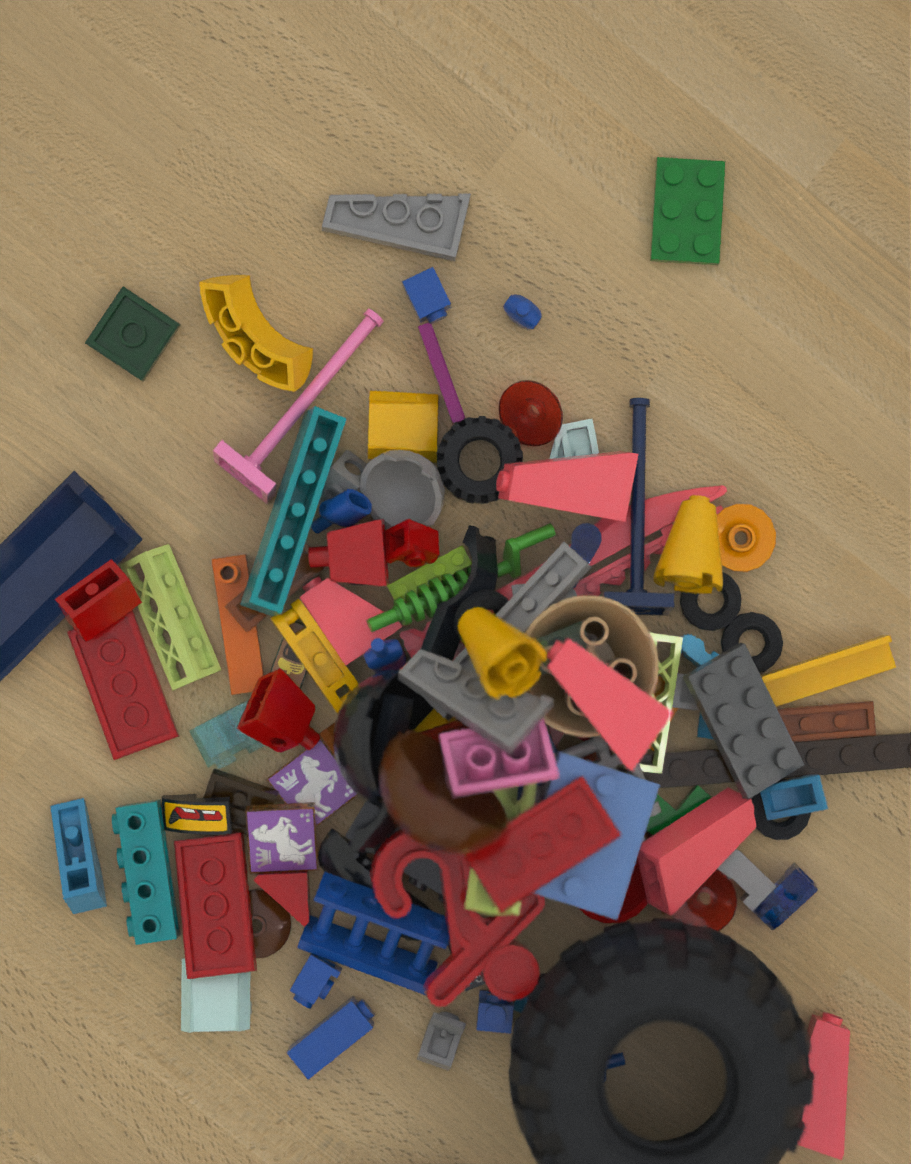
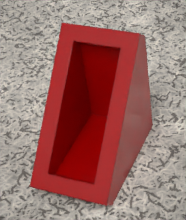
(290, 891)

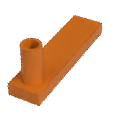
(241, 648)

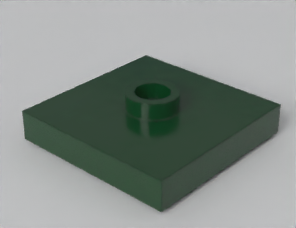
(132, 334)

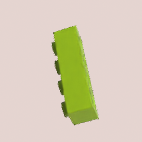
(448, 563)

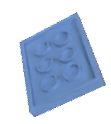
(604, 877)

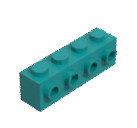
(147, 872)

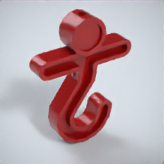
(476, 942)

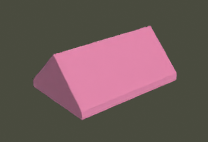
(480, 766)

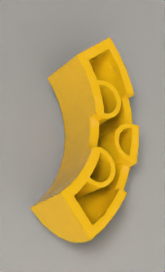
(250, 337)

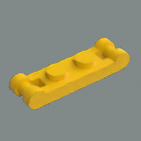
(315, 653)

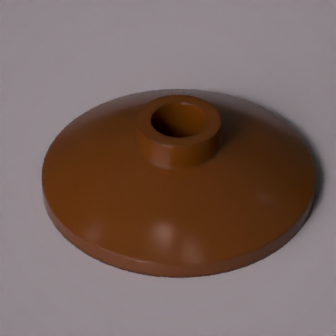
(274, 920)

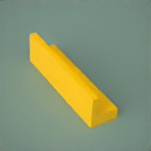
(829, 670)

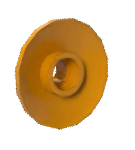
(759, 537)

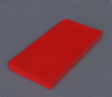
(124, 687)
(543, 844)
(215, 906)

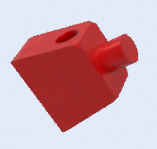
(354, 554)
(279, 714)

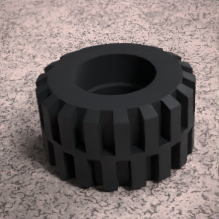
(454, 442)

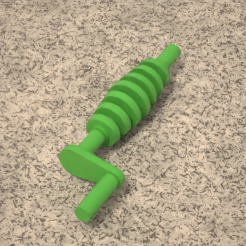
(440, 592)

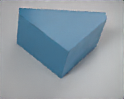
(794, 797)

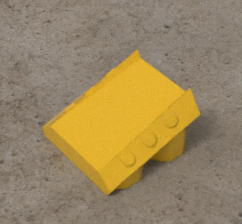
(403, 423)

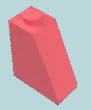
(344, 618)

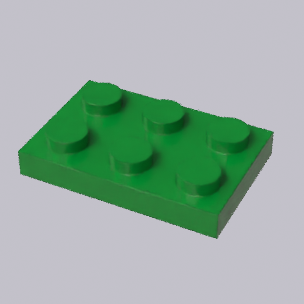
(687, 211)

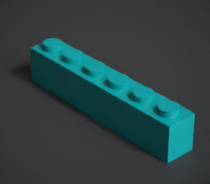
(293, 511)

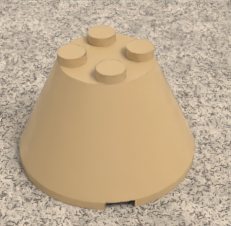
(614, 638)

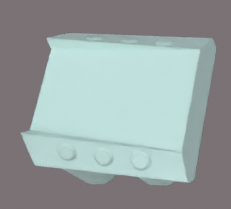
(215, 1002)

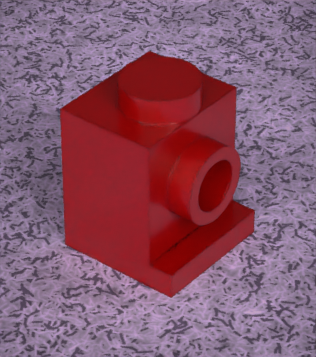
(411, 544)

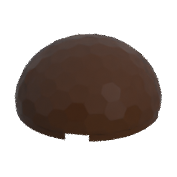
(424, 807)

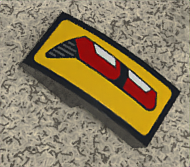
(196, 815)

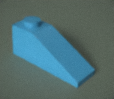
(77, 857)

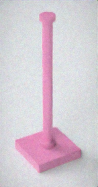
(247, 468)

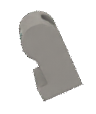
(748, 877)

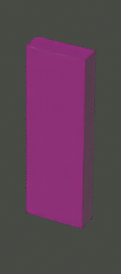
(441, 373)

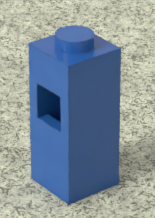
(331, 1036)

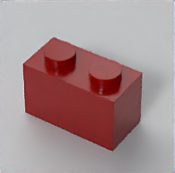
(98, 600)

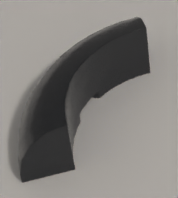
(351, 865)

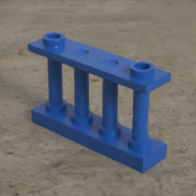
(368, 954)

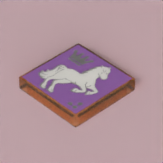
(313, 778)
(282, 837)

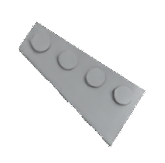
(410, 223)
(461, 694)

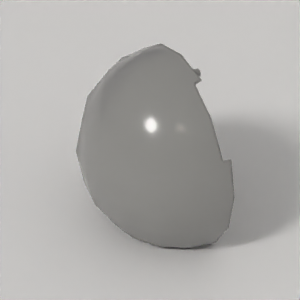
(403, 488)

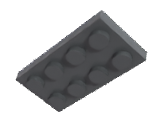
(743, 720)

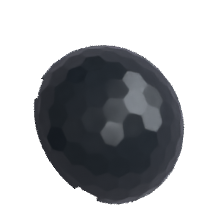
(357, 728)

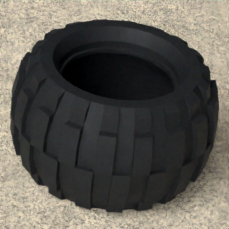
(645, 977)

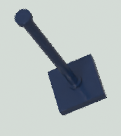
(637, 597)

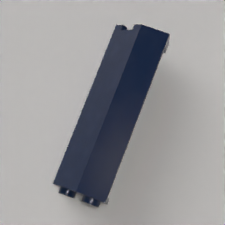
(48, 555)

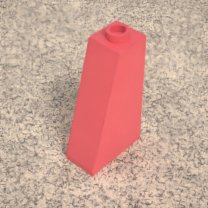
(577, 484)
(613, 705)
(692, 848)
(829, 1063)

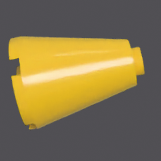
(692, 550)
(500, 653)

